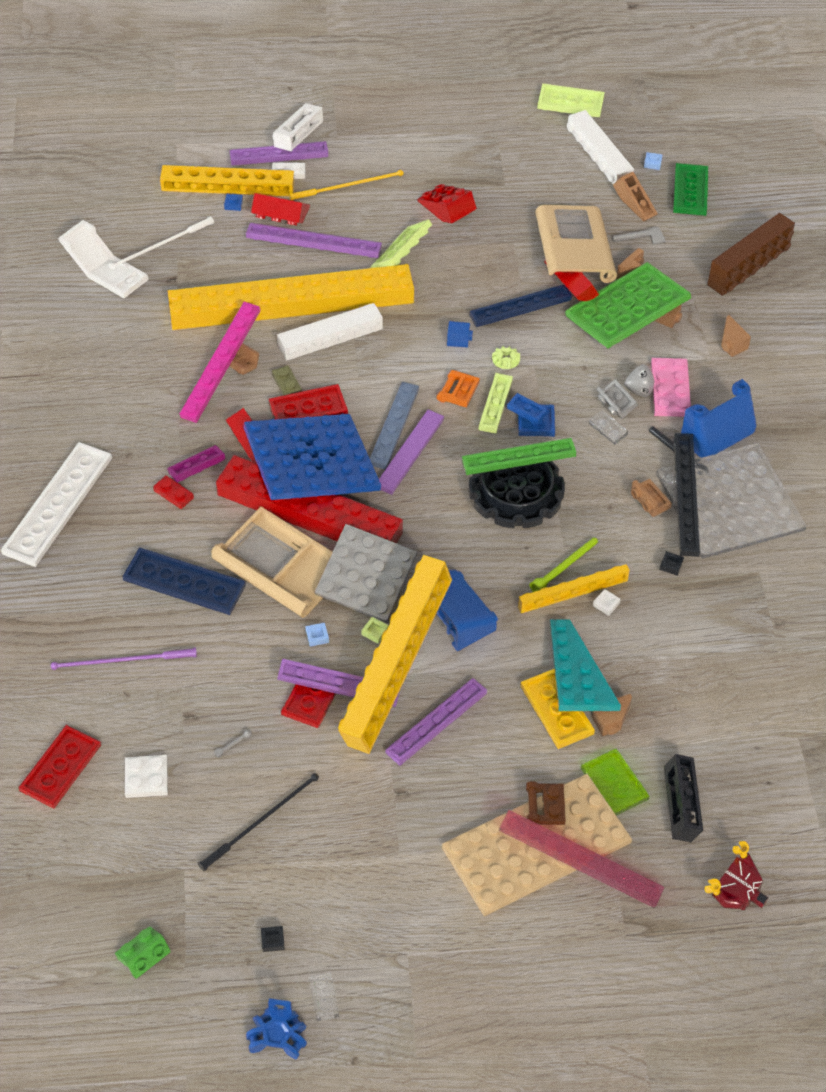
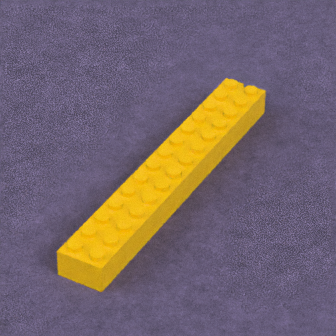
(292, 296)

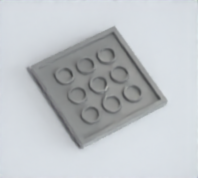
(366, 573)

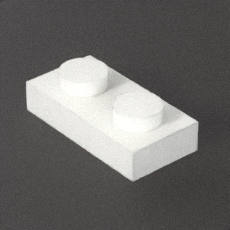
(298, 168)

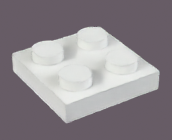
(146, 776)

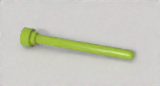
(539, 583)

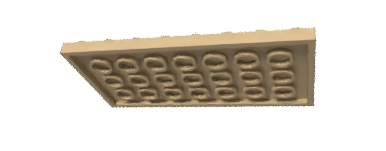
(505, 869)

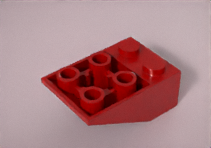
(448, 202)

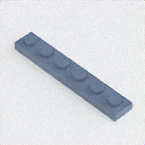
(394, 425)

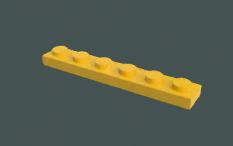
(573, 588)

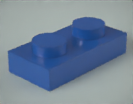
(527, 408)

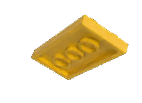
(562, 726)

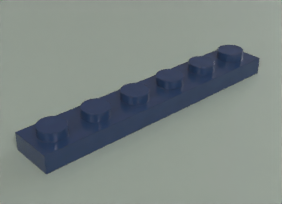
(520, 305)

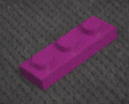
(196, 463)

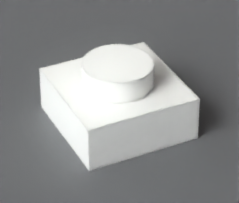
(606, 602)

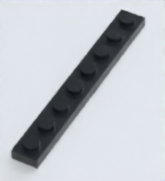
(686, 495)

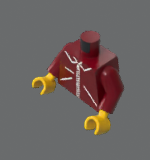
(739, 883)

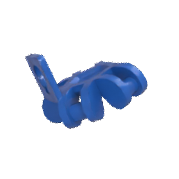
(276, 1029)

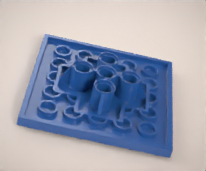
(311, 456)

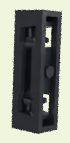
(683, 798)

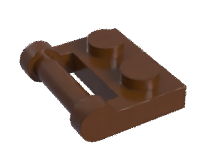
(552, 803)

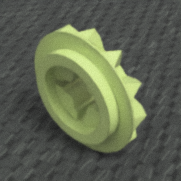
(506, 363)

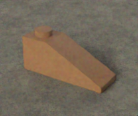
(634, 196)

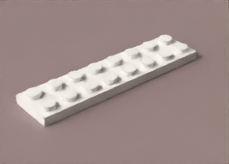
(56, 504)

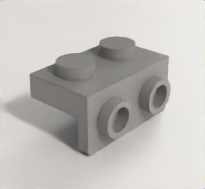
(617, 398)

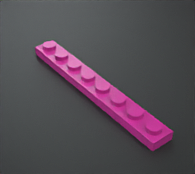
(220, 362)

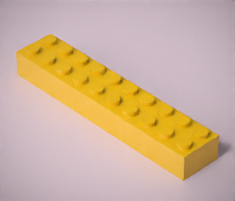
(395, 654)

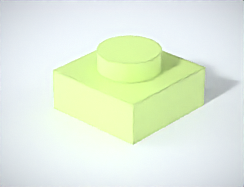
(374, 629)

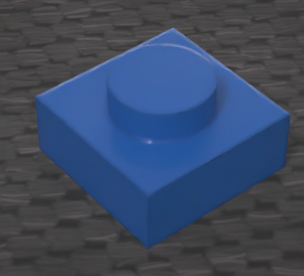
(233, 202)

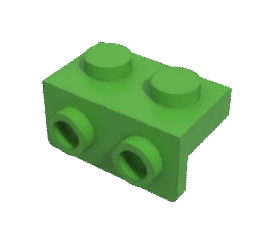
(143, 951)

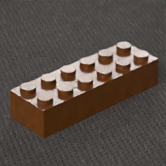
(751, 254)

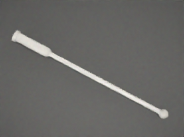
(209, 221)

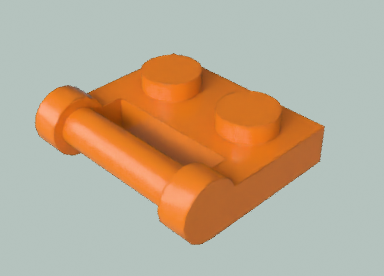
(463, 391)

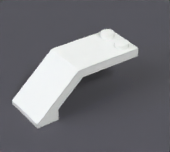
(95, 257)

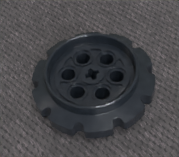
(518, 494)

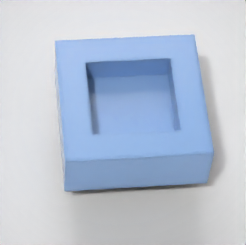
(653, 161)
(317, 634)

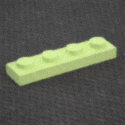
(495, 403)

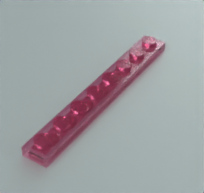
(581, 858)

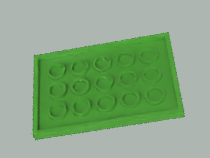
(628, 305)

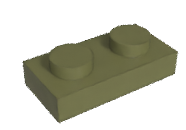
(286, 380)

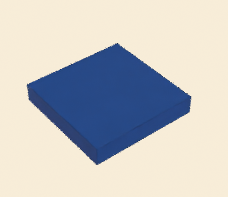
(544, 428)

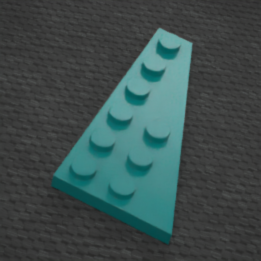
(577, 676)

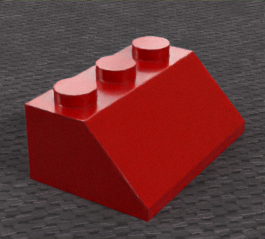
(279, 209)

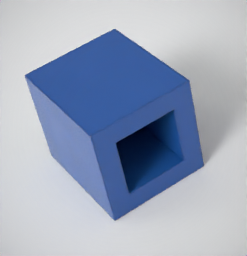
(459, 334)

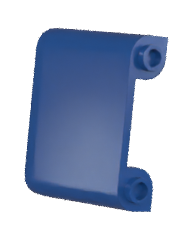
(723, 425)
(465, 613)

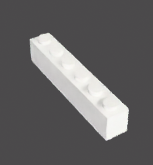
(598, 146)
(329, 331)

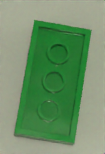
(690, 189)

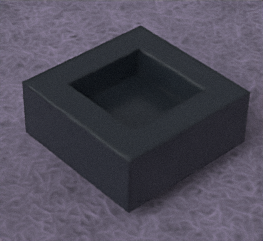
(671, 563)
(272, 938)

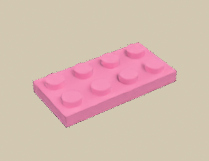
(671, 386)

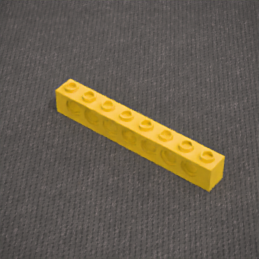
(226, 180)

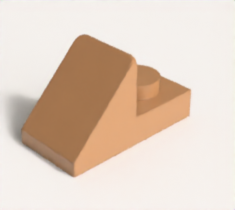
(630, 263)

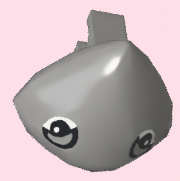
(640, 381)

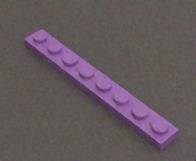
(314, 240)

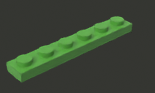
(518, 456)

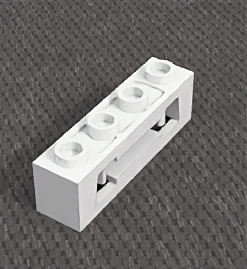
(298, 126)

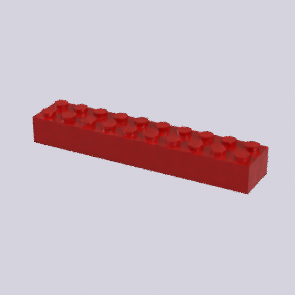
(323, 515)

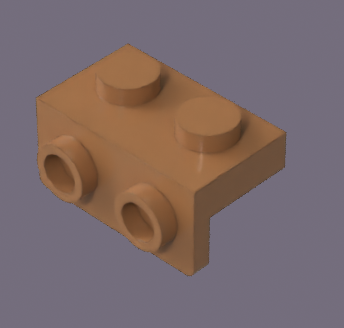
(245, 360)
(650, 497)

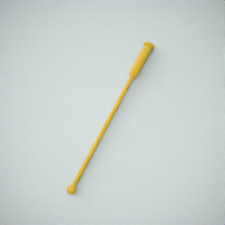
(311, 192)

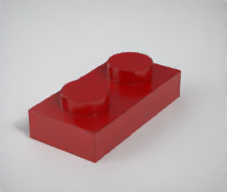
(173, 492)

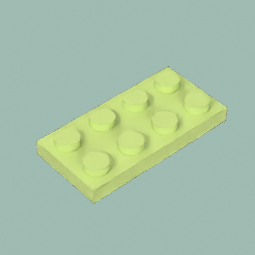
(570, 100)
(402, 244)

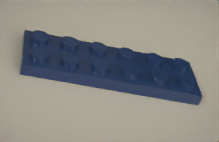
(184, 581)

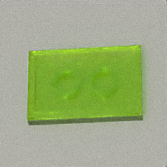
(615, 781)

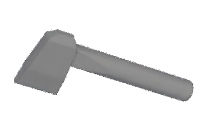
(655, 233)

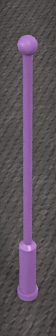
(166, 655)

